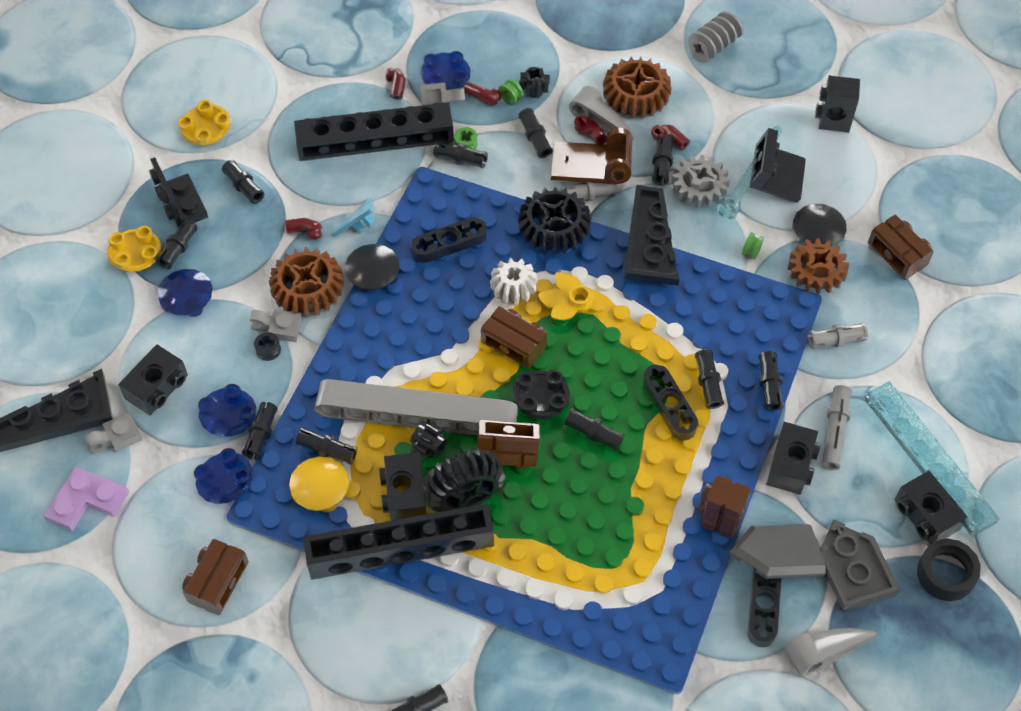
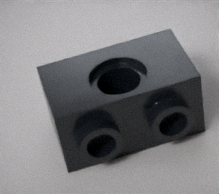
(838, 103)
(156, 365)
(399, 471)
(792, 474)
(928, 492)

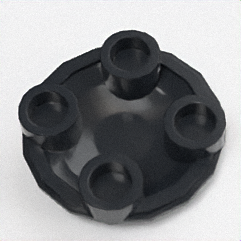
(819, 222)
(372, 267)
(541, 393)

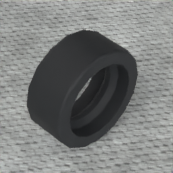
(957, 550)

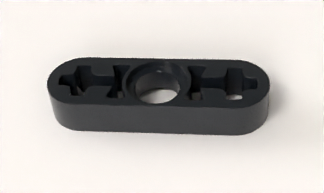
(428, 239)
(670, 389)
(773, 590)

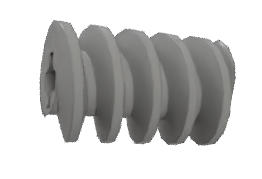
(715, 36)

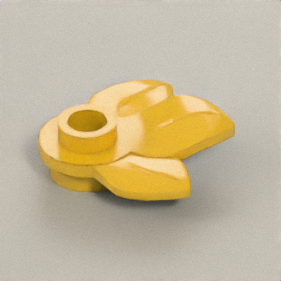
(563, 297)

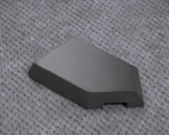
(781, 551)
(856, 568)

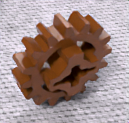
(818, 266)

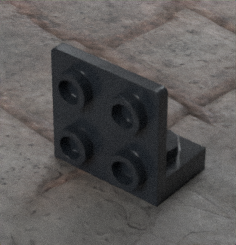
(777, 170)
(179, 196)

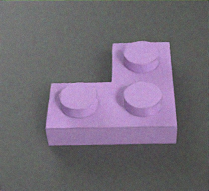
(84, 491)

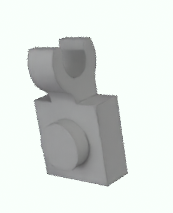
(438, 94)
(281, 323)
(118, 433)

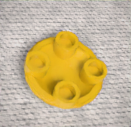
(205, 123)
(133, 249)
(319, 484)

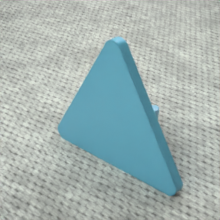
(363, 213)

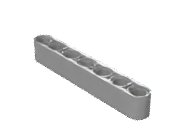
(409, 406)

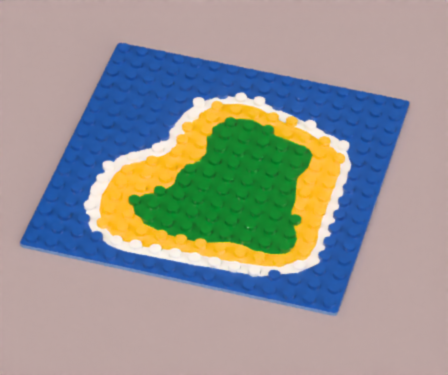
(593, 541)

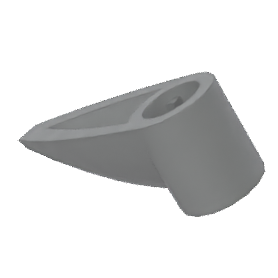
(590, 104)
(823, 648)

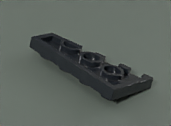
(650, 244)
(72, 410)

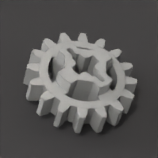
(700, 181)

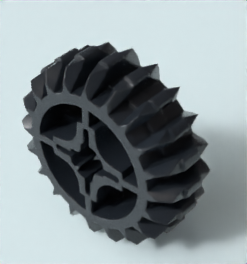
(556, 228)
(463, 480)

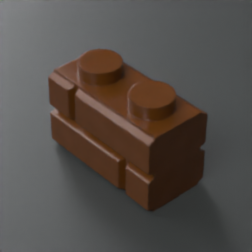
(900, 246)
(514, 336)
(510, 442)
(723, 506)
(215, 576)

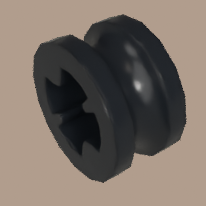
(259, 344)

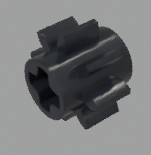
(534, 82)
(428, 440)

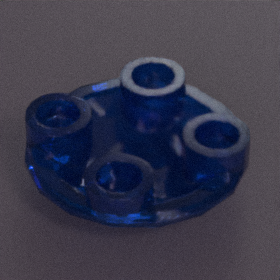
(446, 68)
(185, 292)
(227, 411)
(223, 477)

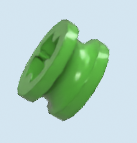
(511, 91)
(468, 133)
(752, 246)

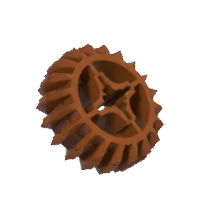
(652, 90)
(307, 290)

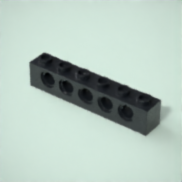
(373, 131)
(398, 541)

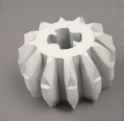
(513, 281)

